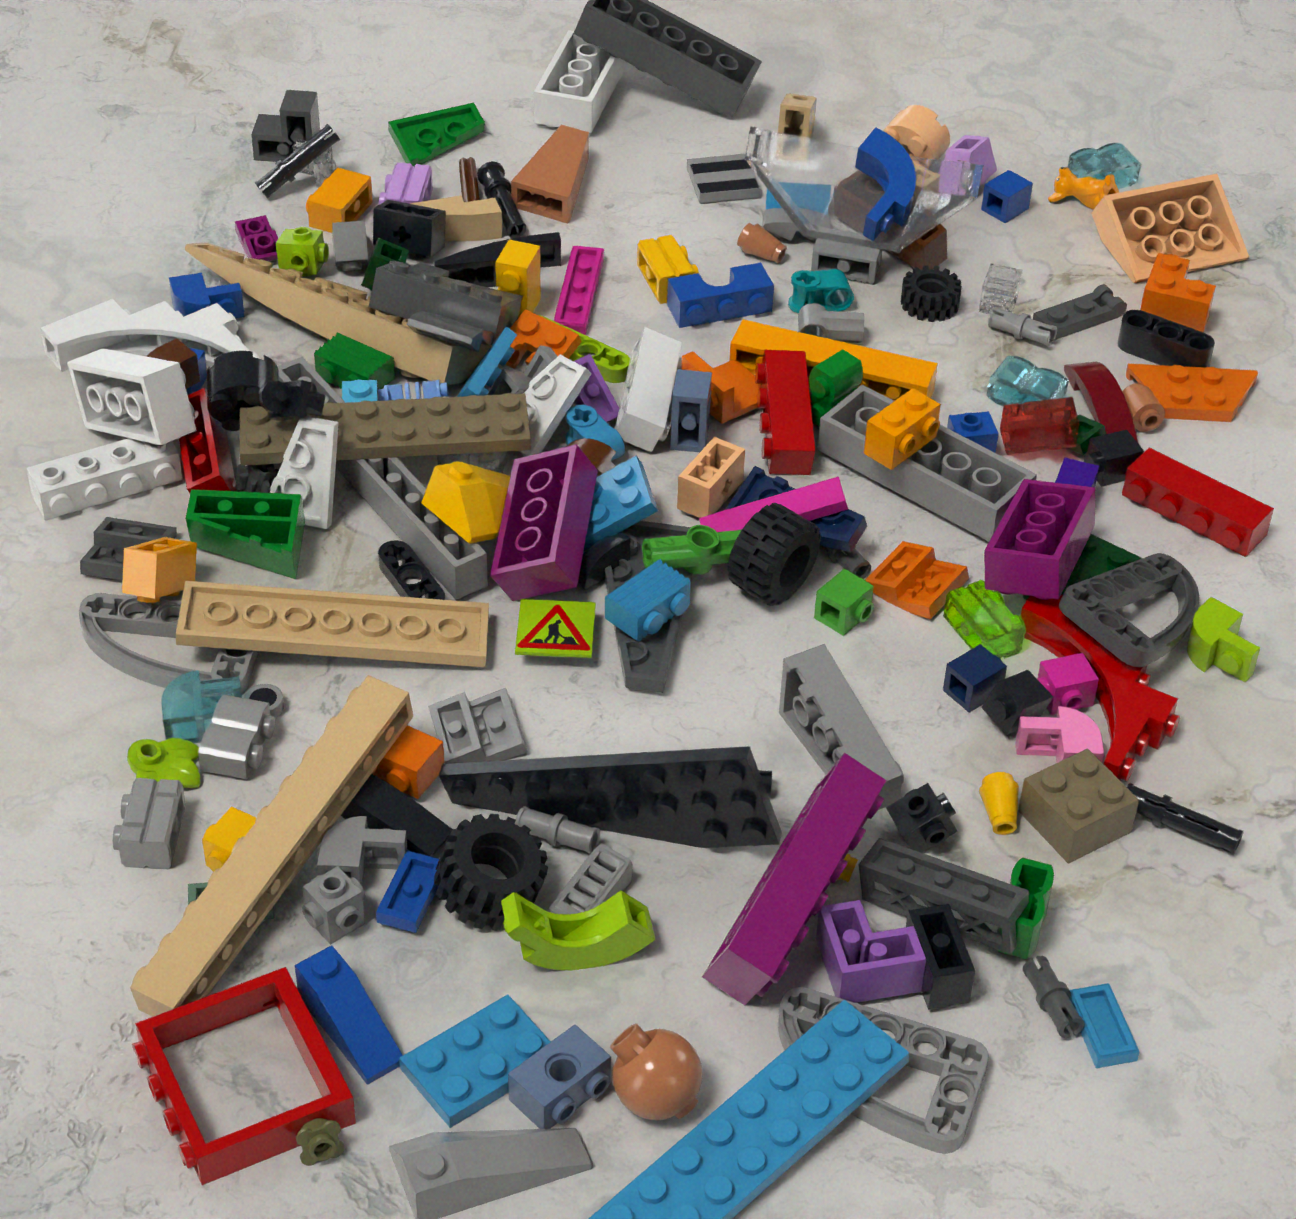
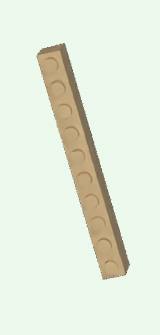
(273, 849)

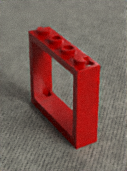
(266, 1137)

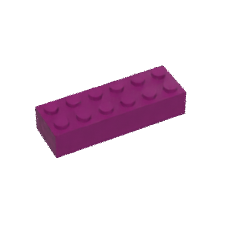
(796, 881)

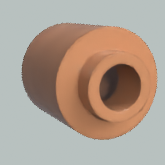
(1144, 407)

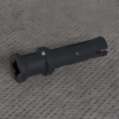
(500, 188)

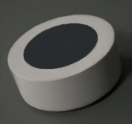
(269, 694)

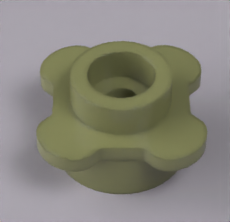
(319, 1141)

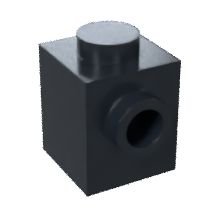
(1113, 455)
(1015, 698)

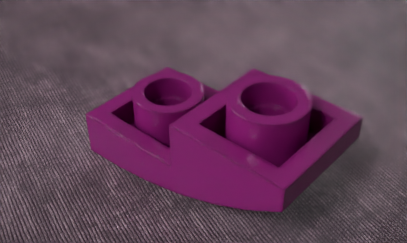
(257, 238)

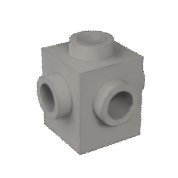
(334, 904)

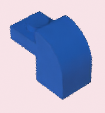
(191, 295)

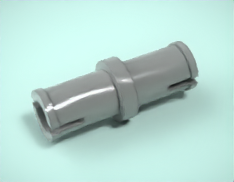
(1022, 326)
(559, 829)

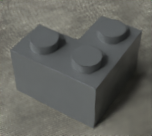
(276, 134)

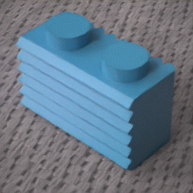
(648, 600)

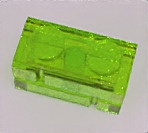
(984, 619)

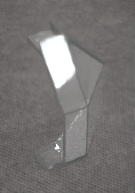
(831, 197)

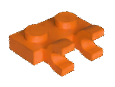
(536, 331)

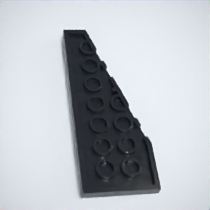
(663, 795)

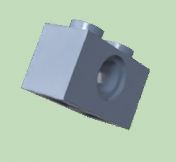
(690, 410)
(537, 1084)

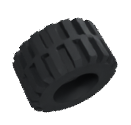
(774, 554)
(494, 844)

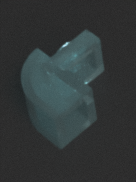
(191, 701)

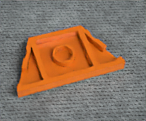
(1195, 391)

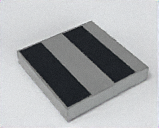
(723, 178)

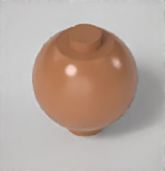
(656, 1073)

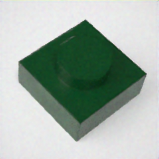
(1087, 429)

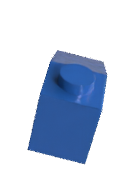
(347, 1014)

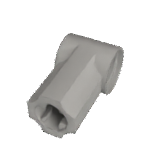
(834, 325)

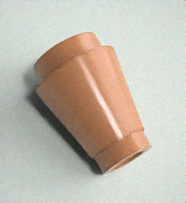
(761, 243)

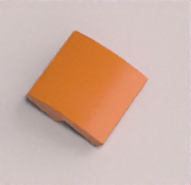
(916, 580)

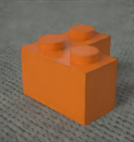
(1174, 296)

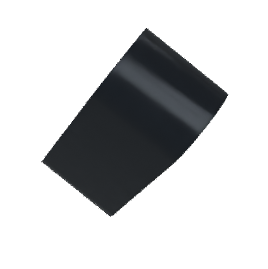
(1164, 341)

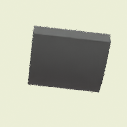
(450, 330)
(111, 538)

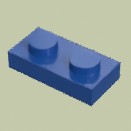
(409, 893)

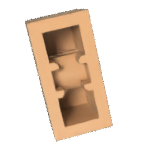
(710, 478)

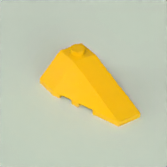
(467, 499)

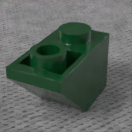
(382, 255)

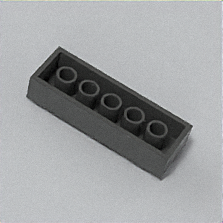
(670, 50)

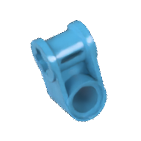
(587, 423)

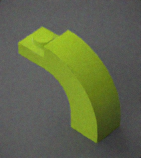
(580, 939)

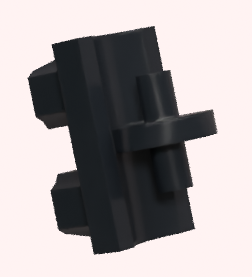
(290, 400)

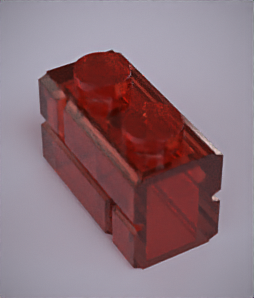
(1039, 425)

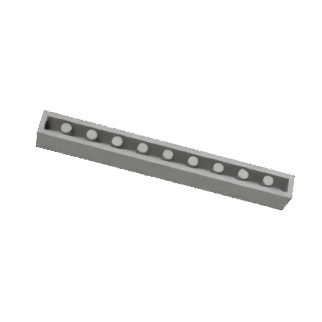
(398, 499)

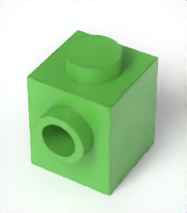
(844, 602)

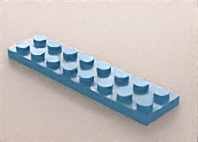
(765, 1123)

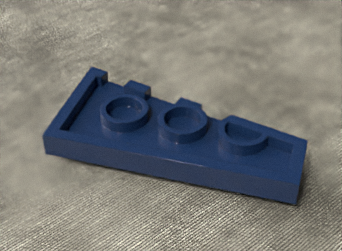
(837, 530)

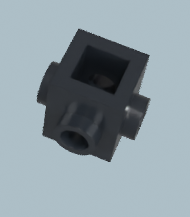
(923, 818)

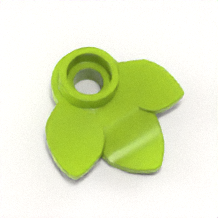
(169, 760)

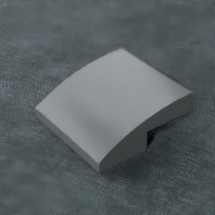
(478, 728)

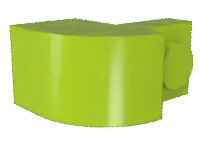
(1217, 643)

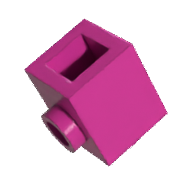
(1069, 682)

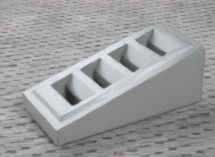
(603, 865)

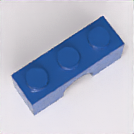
(699, 303)

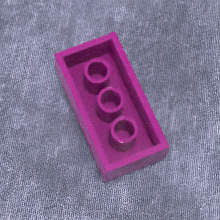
(544, 523)
(1039, 539)

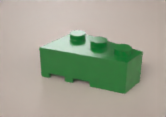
(249, 527)

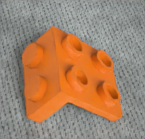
(731, 387)

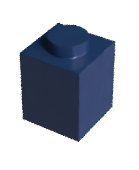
(973, 677)

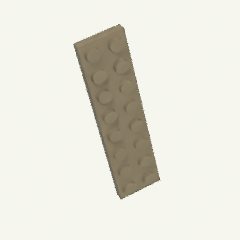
(399, 428)

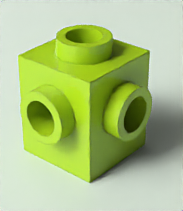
(302, 250)

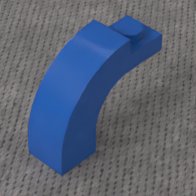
(894, 170)

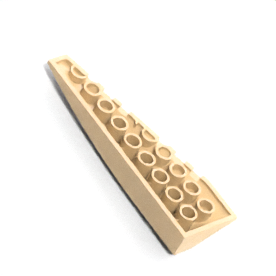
(335, 308)

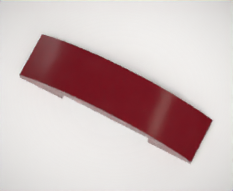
(1101, 395)

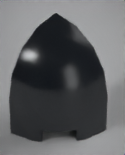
(601, 555)

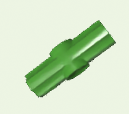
(693, 551)

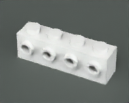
(649, 390)
(102, 475)

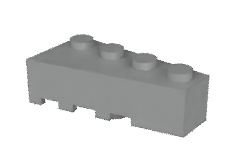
(831, 720)

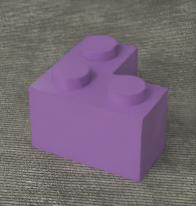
(867, 963)

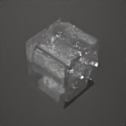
(1000, 289)

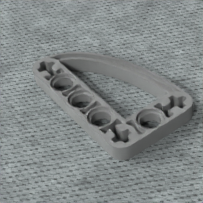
(99, 614)
(907, 1033)

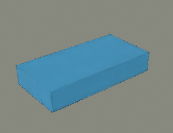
(1104, 1027)

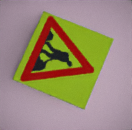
(555, 628)

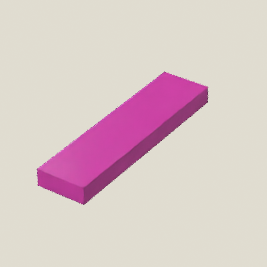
(579, 288)
(808, 501)

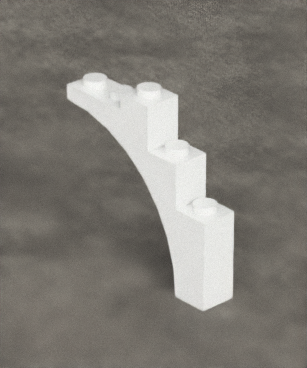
(141, 332)

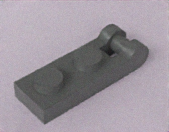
(1083, 312)

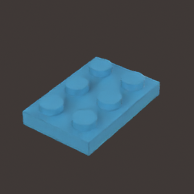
(487, 369)
(619, 501)
(472, 1059)

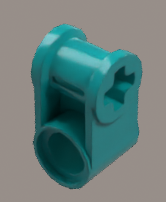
(821, 287)

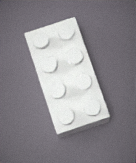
(576, 85)
(132, 396)

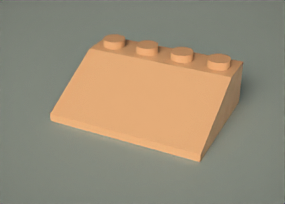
(1171, 218)

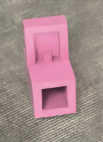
(1059, 736)

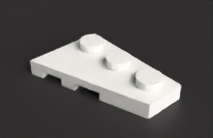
(550, 398)
(310, 469)

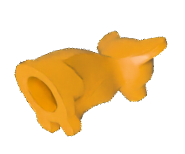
(1086, 189)

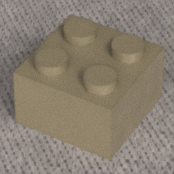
(1078, 805)

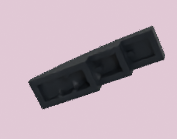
(479, 265)
(394, 810)

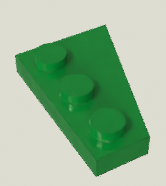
(433, 133)

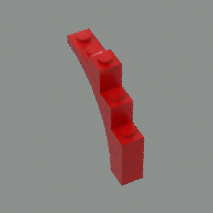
(1133, 711)

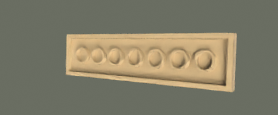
(333, 624)

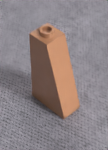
(553, 175)

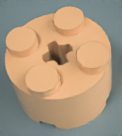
(919, 132)

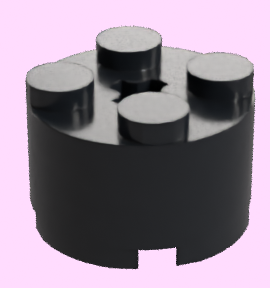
(236, 384)

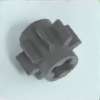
(255, 477)

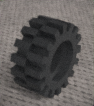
(931, 293)

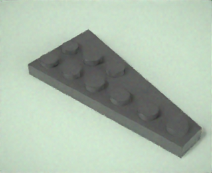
(648, 661)

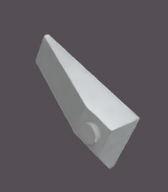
(470, 1168)

